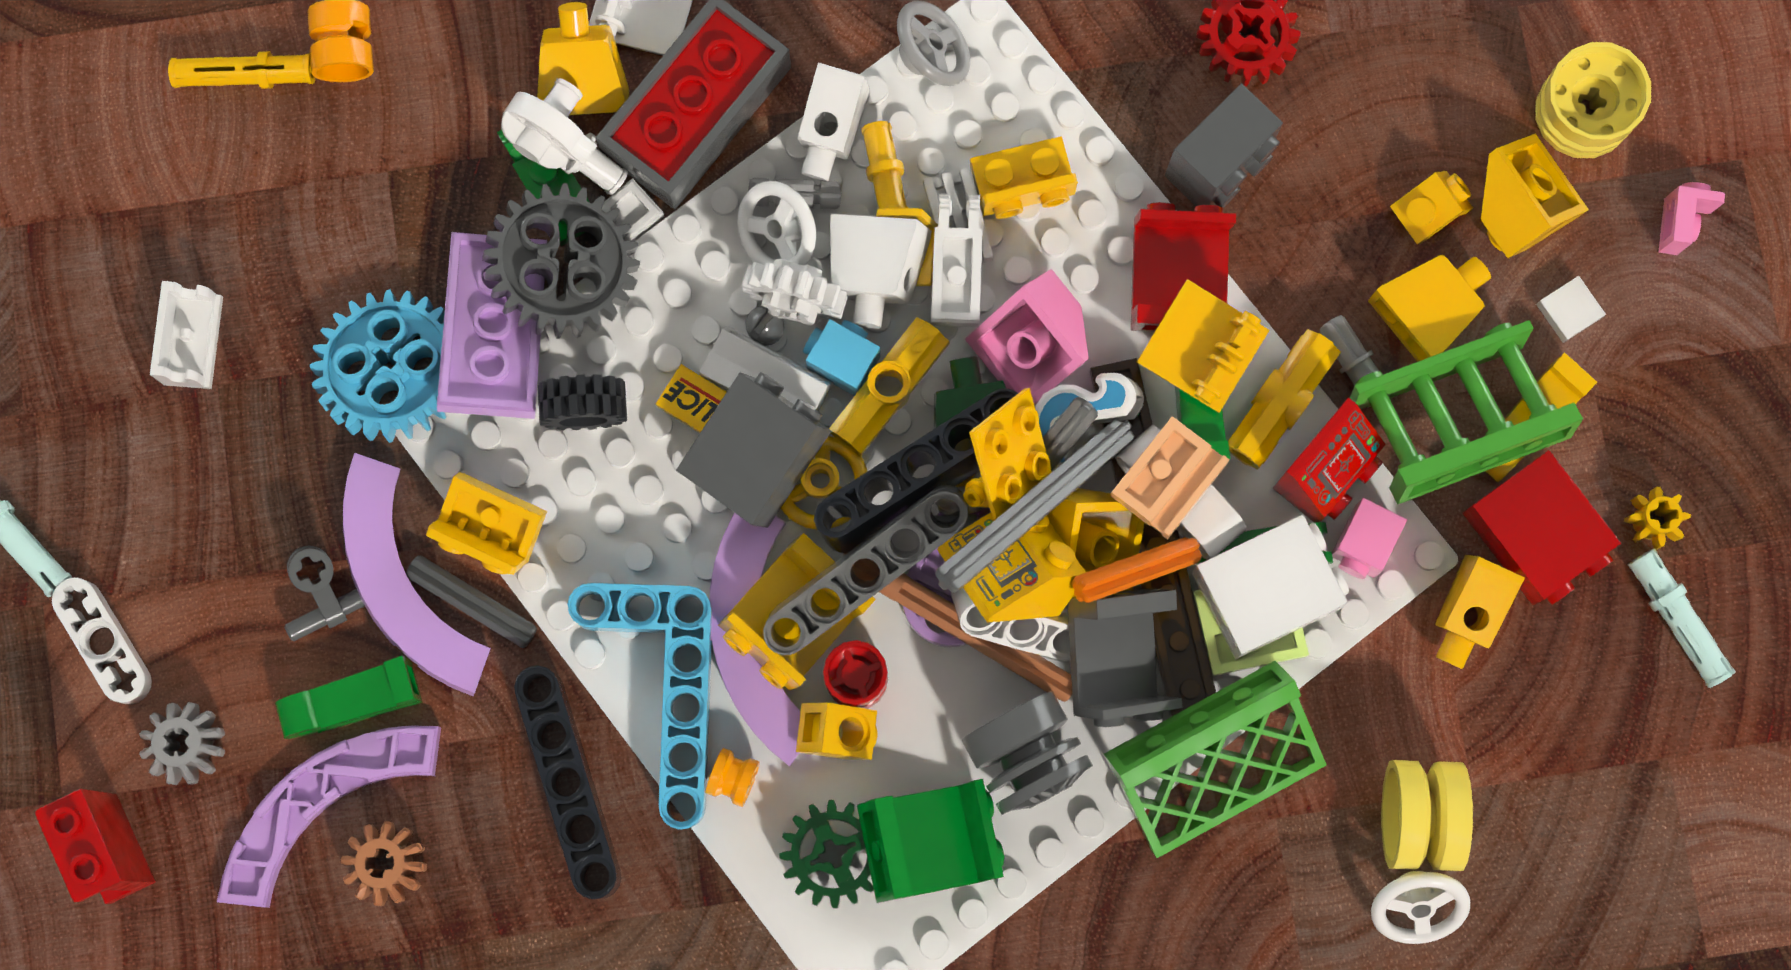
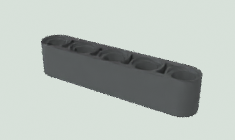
(854, 591)

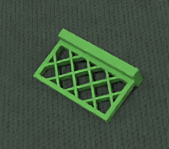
(1204, 731)

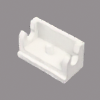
(186, 336)

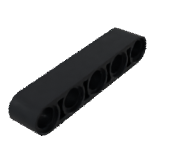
(897, 476)
(550, 765)

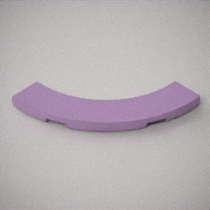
(735, 570)
(387, 589)
(308, 792)

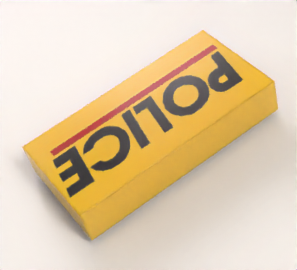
(690, 398)

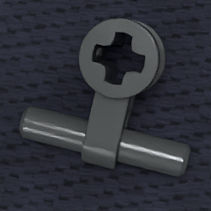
(330, 610)

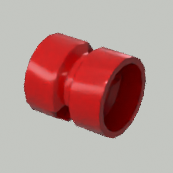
(856, 674)

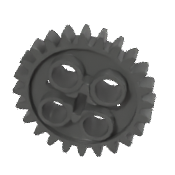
(518, 257)

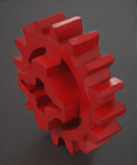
(1239, 17)

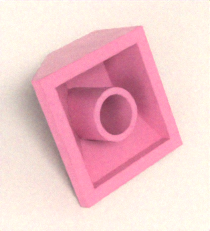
(1033, 337)

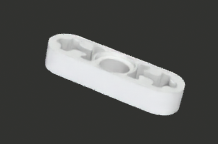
(95, 604)

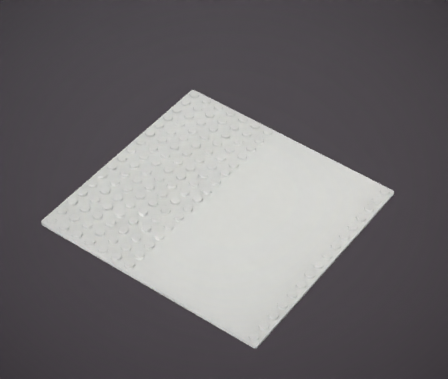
(633, 519)

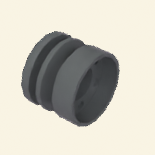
(1027, 753)

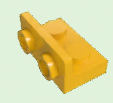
(1023, 178)

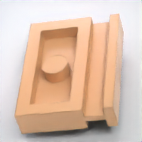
(1169, 477)

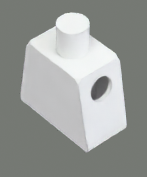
(833, 98)
(876, 262)

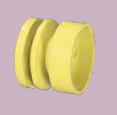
(1617, 93)

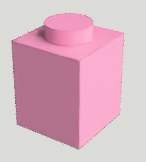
(1367, 539)

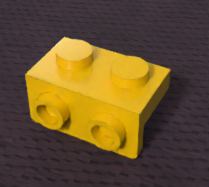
(487, 525)

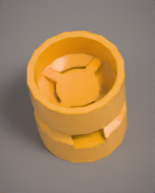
(340, 36)

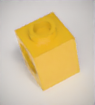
(820, 731)

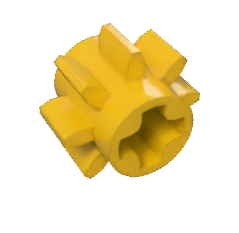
(1663, 507)

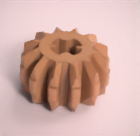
(375, 848)

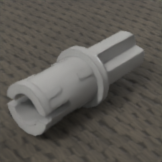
(1353, 356)

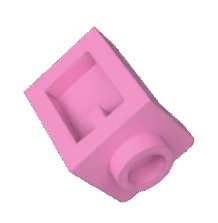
(1679, 217)

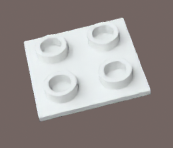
(643, 23)

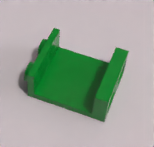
(930, 841)

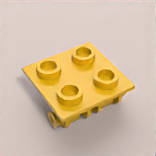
(1203, 345)
(1008, 455)

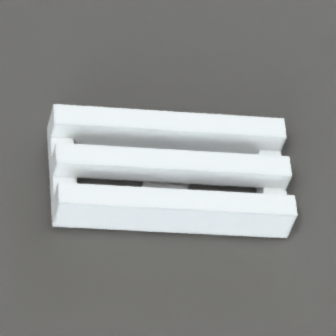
(948, 182)

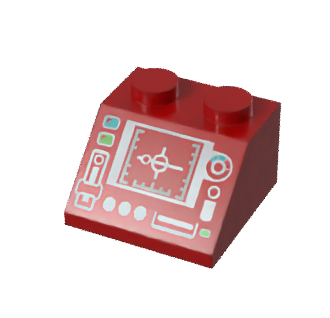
(1331, 463)

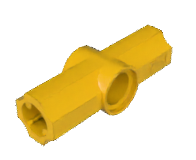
(908, 363)
(1282, 399)

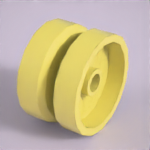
(1426, 815)

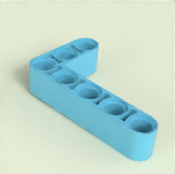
(675, 681)

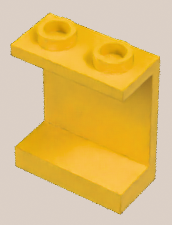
(747, 619)

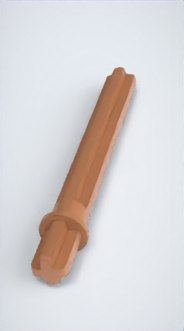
(943, 614)

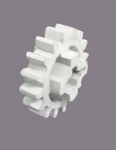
(794, 291)

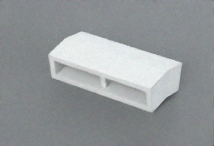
(738, 353)

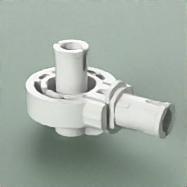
(551, 139)

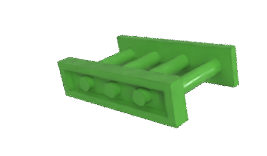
(1460, 456)

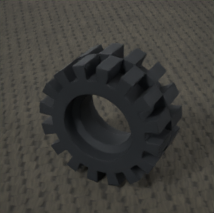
(582, 402)

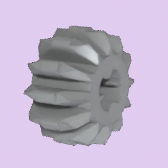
(165, 746)

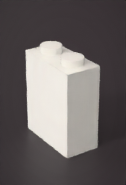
(1271, 586)

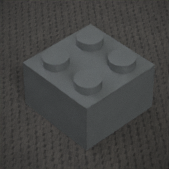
(1224, 149)

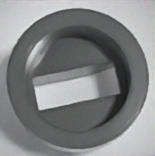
(771, 332)

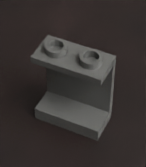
(1116, 657)

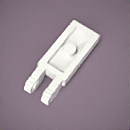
(957, 267)

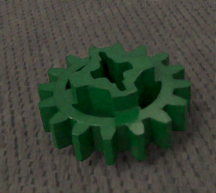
(823, 832)

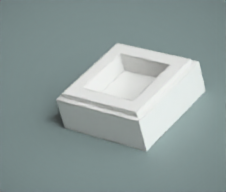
(635, 209)
(1570, 309)

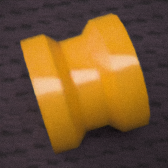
(732, 777)

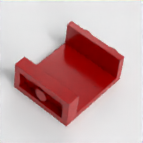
(1175, 248)

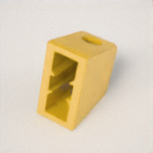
(585, 59)
(1431, 304)
(1490, 592)

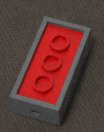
(694, 101)

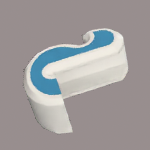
(1115, 399)

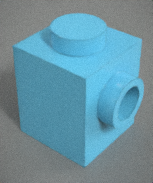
(842, 355)

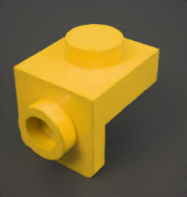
(1432, 205)

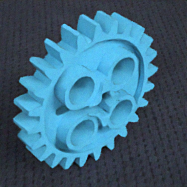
(360, 340)

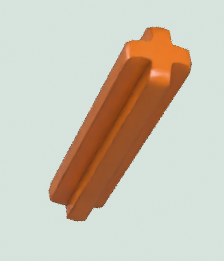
(1136, 569)

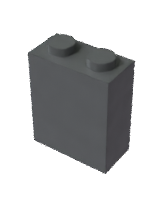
(754, 448)

